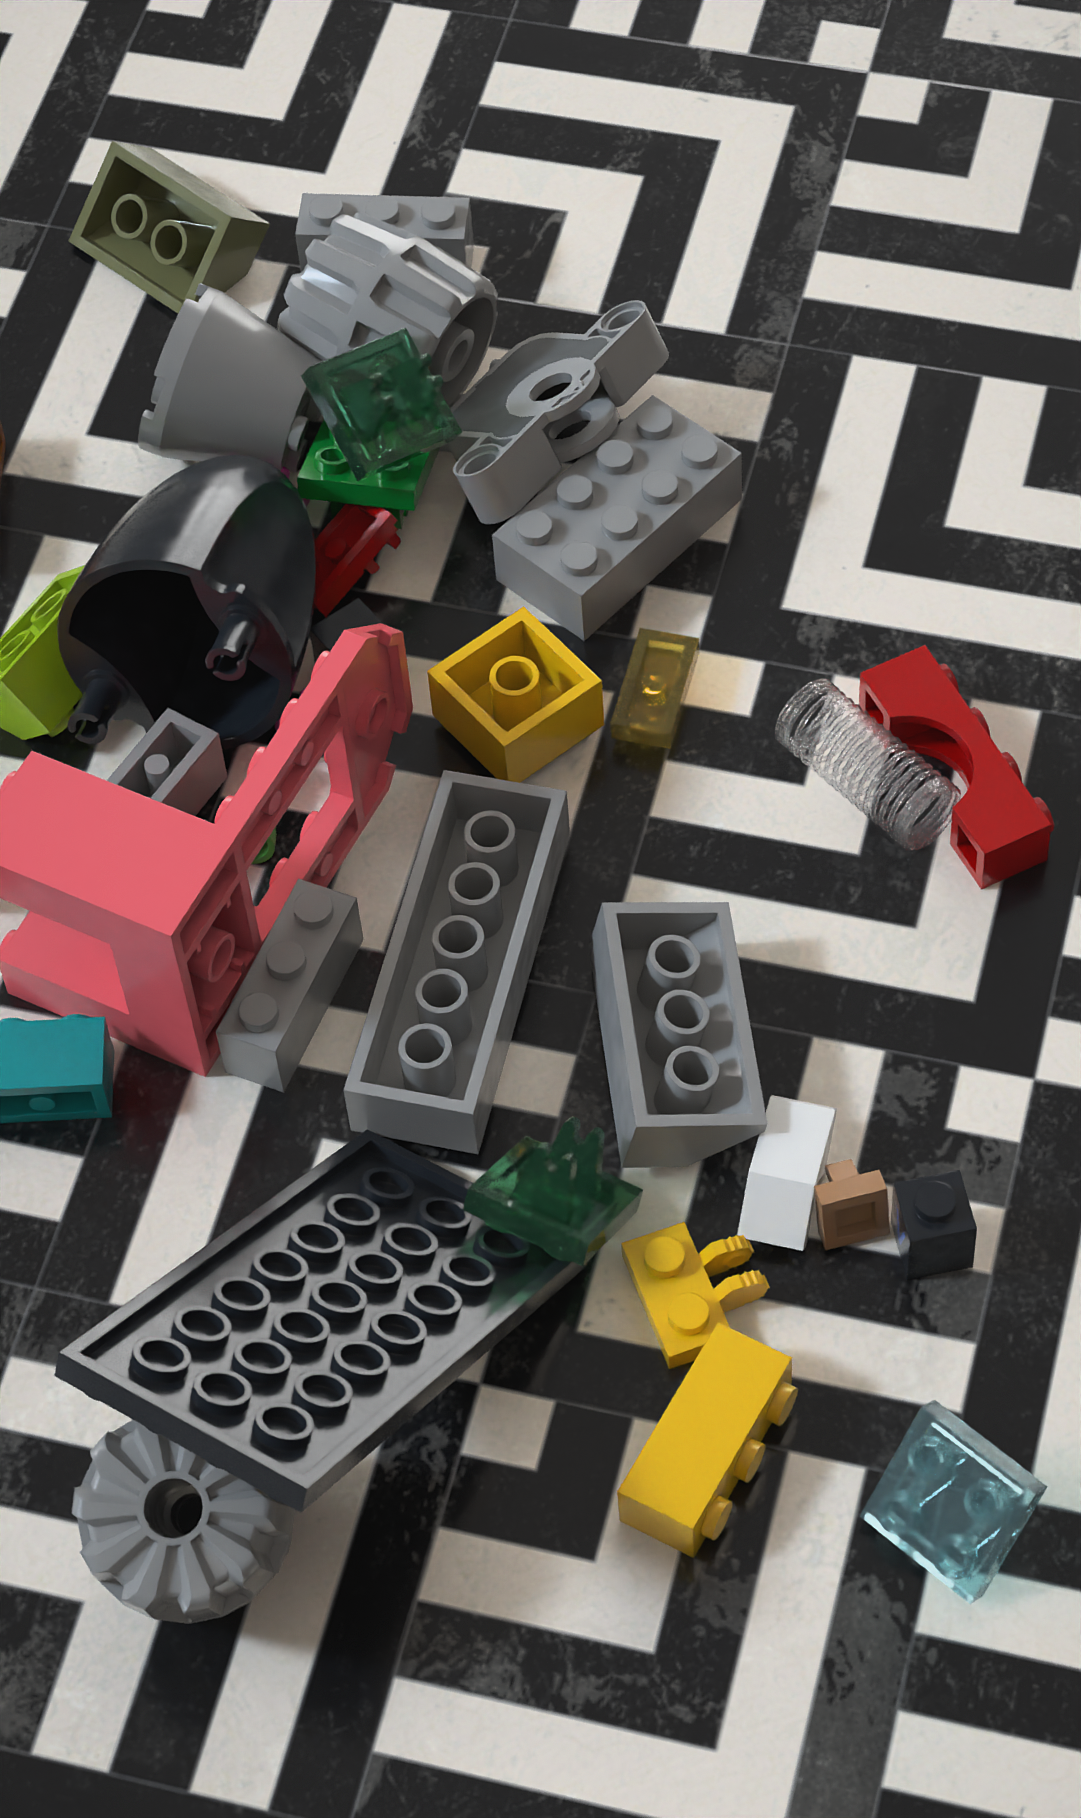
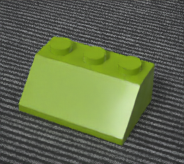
(34, 682)

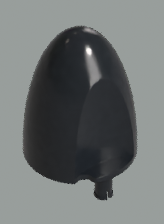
(195, 605)

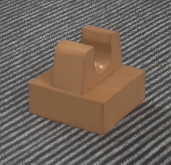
(851, 1205)

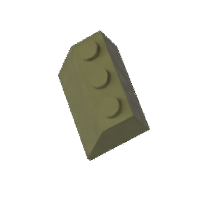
(165, 227)

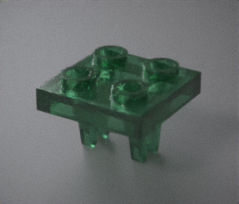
(382, 403)
(555, 1194)

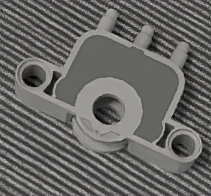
(536, 393)

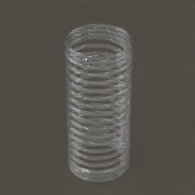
(828, 726)

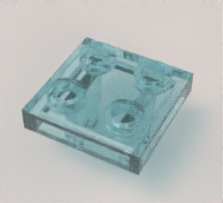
(953, 1501)

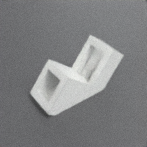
(784, 1171)

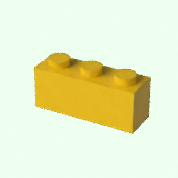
(707, 1441)

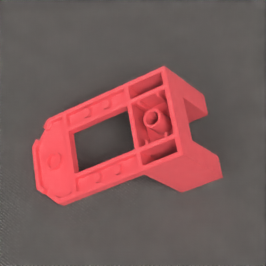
(154, 908)

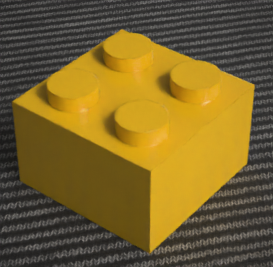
(516, 697)

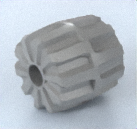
(386, 279)
(134, 1535)

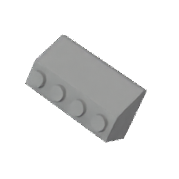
(675, 1031)

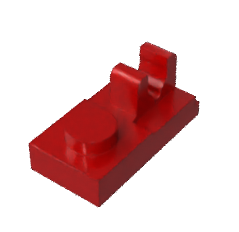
(349, 548)

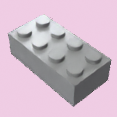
(618, 517)

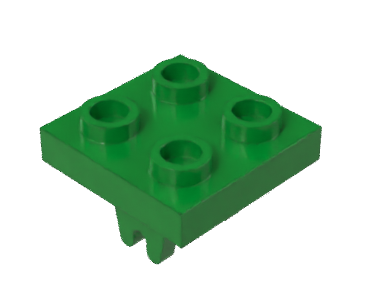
(329, 478)

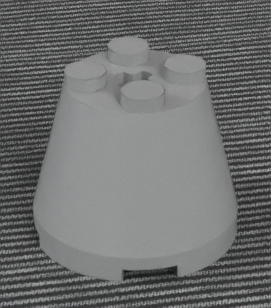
(228, 387)

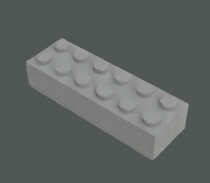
(458, 962)

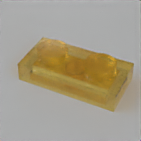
(655, 688)

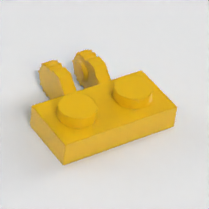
(677, 1289)

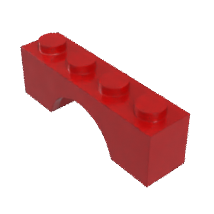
(997, 821)

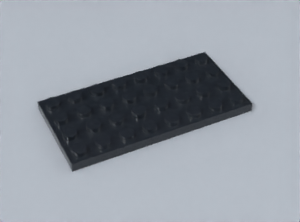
(317, 1321)

